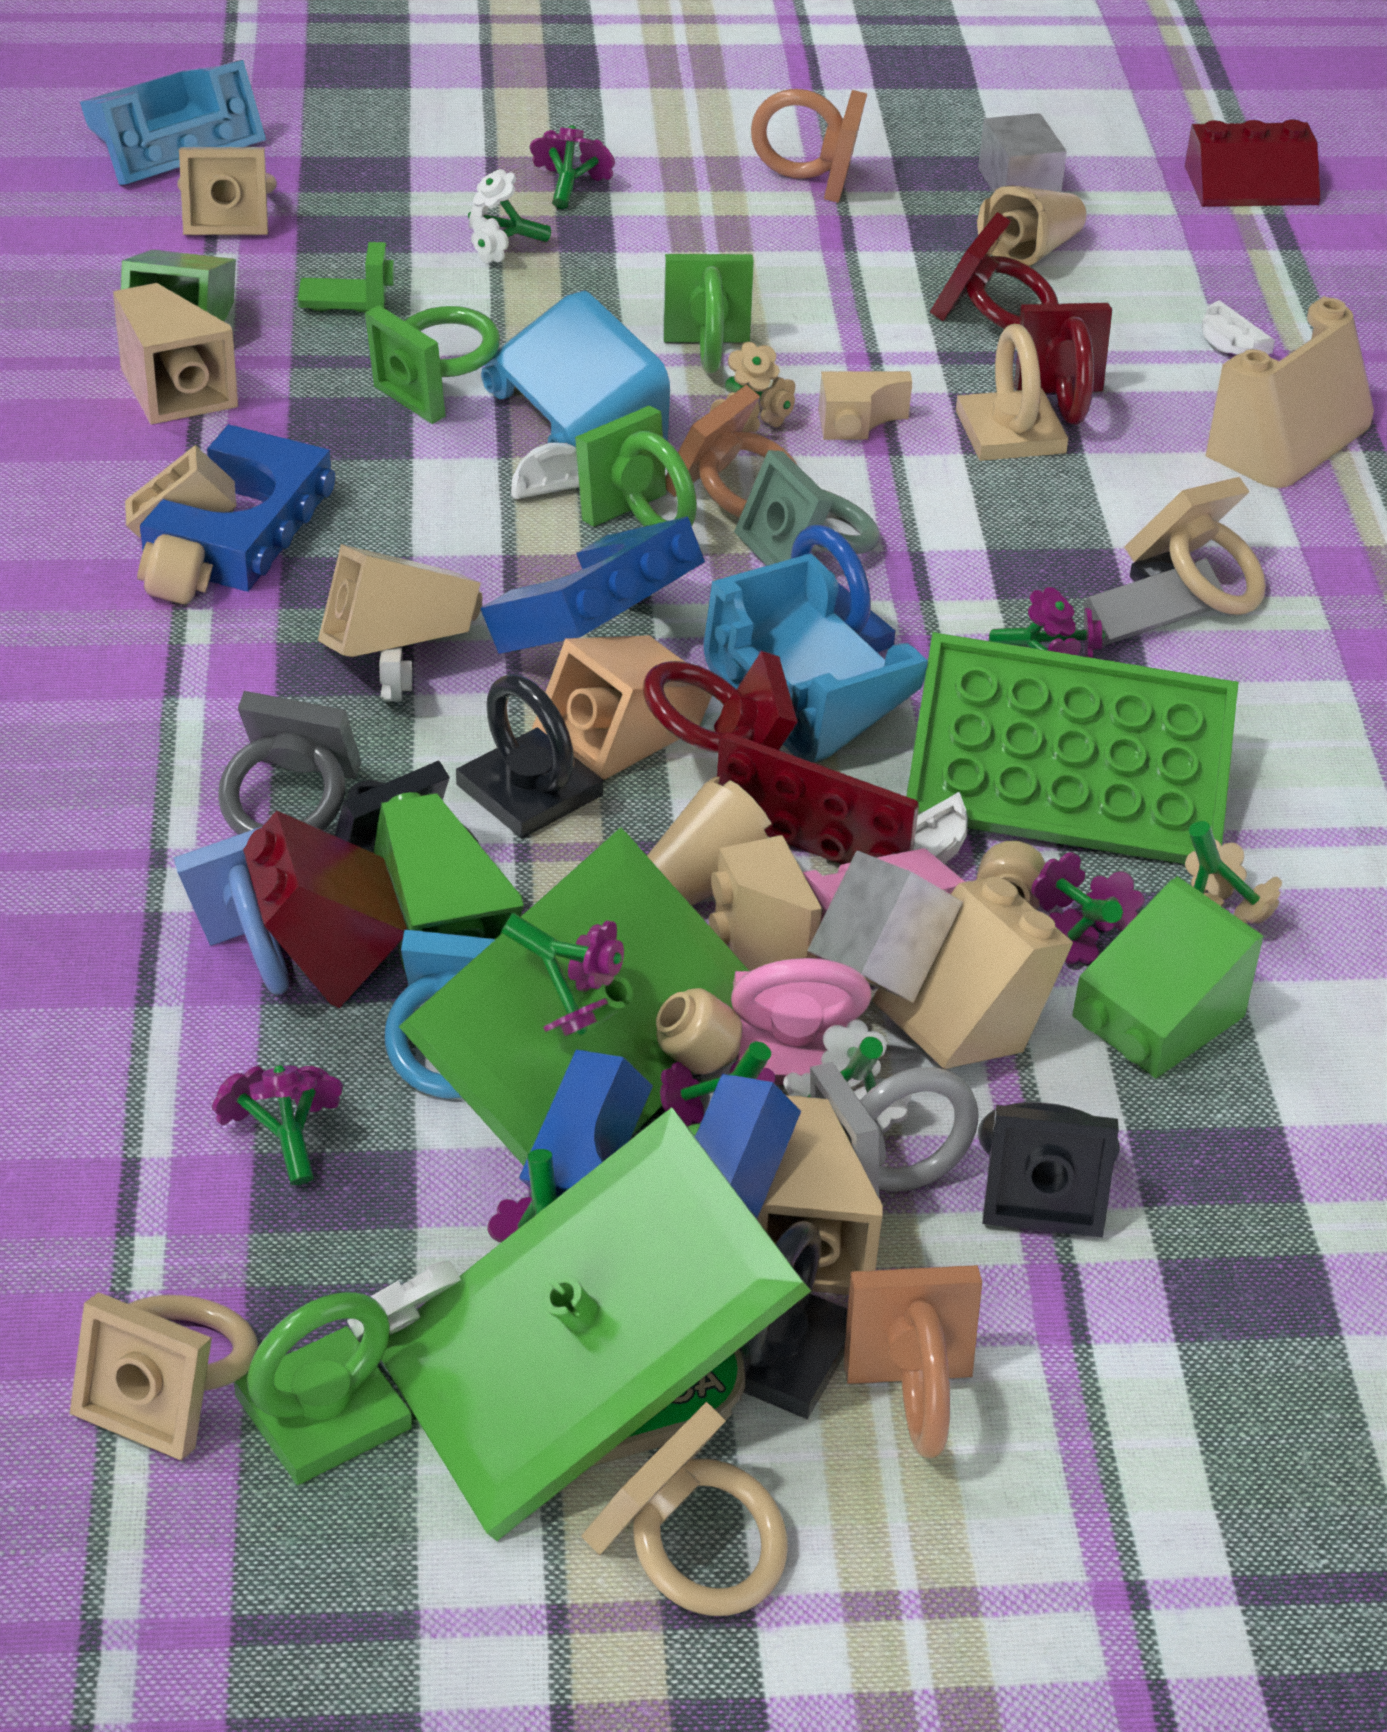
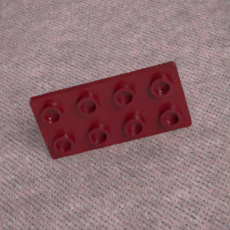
(817, 805)

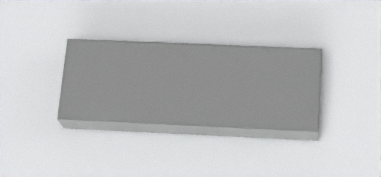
(1148, 604)

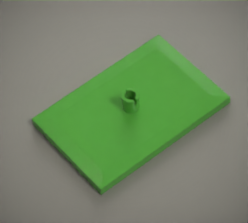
(1073, 747)
(491, 1015)
(588, 1322)

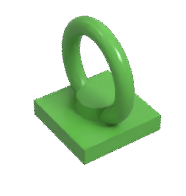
(708, 302)
(409, 363)
(625, 470)
(327, 1396)

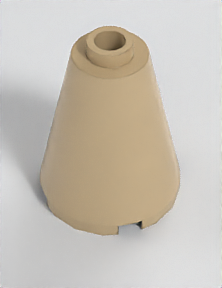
(1038, 220)
(711, 820)

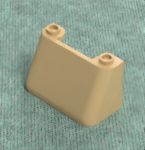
(1296, 412)

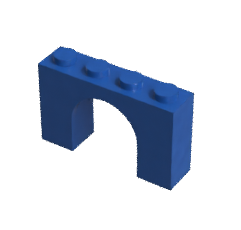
(243, 544)
(613, 578)
(604, 1097)

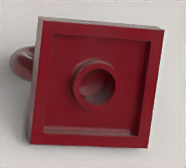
(977, 270)
(1070, 352)
(755, 710)

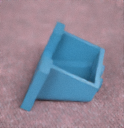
(184, 109)

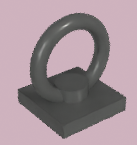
(299, 739)

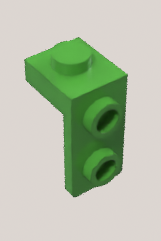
(355, 294)

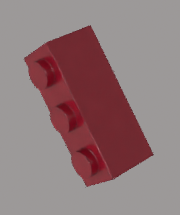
(1253, 163)

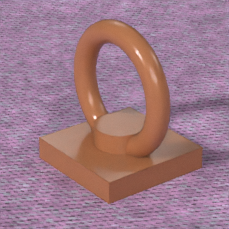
(837, 143)
(717, 441)
(915, 1331)

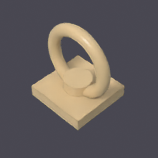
(224, 190)
(1009, 420)
(1191, 523)
(151, 1374)
(662, 1488)

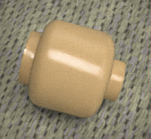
(174, 569)
(1015, 863)
(698, 1030)

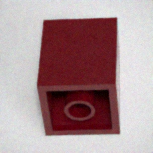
(324, 903)

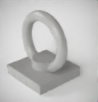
(865, 1133)

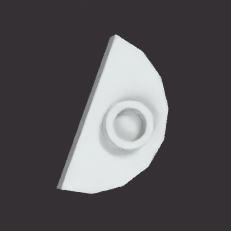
(1232, 332)
(546, 471)
(394, 674)
(942, 828)
(402, 1300)

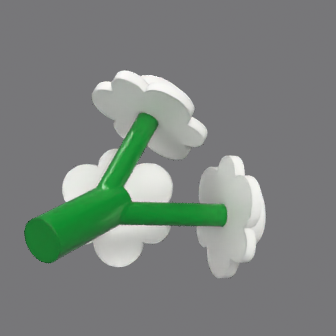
(488, 238)
(856, 1056)

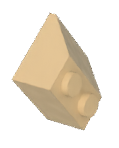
(763, 903)

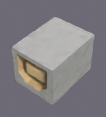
(1021, 153)
(886, 925)

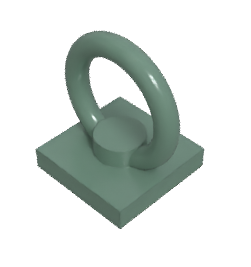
(786, 503)

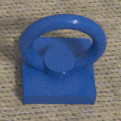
(851, 606)

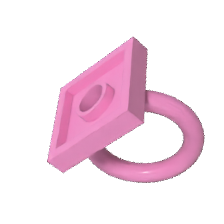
(793, 1006)

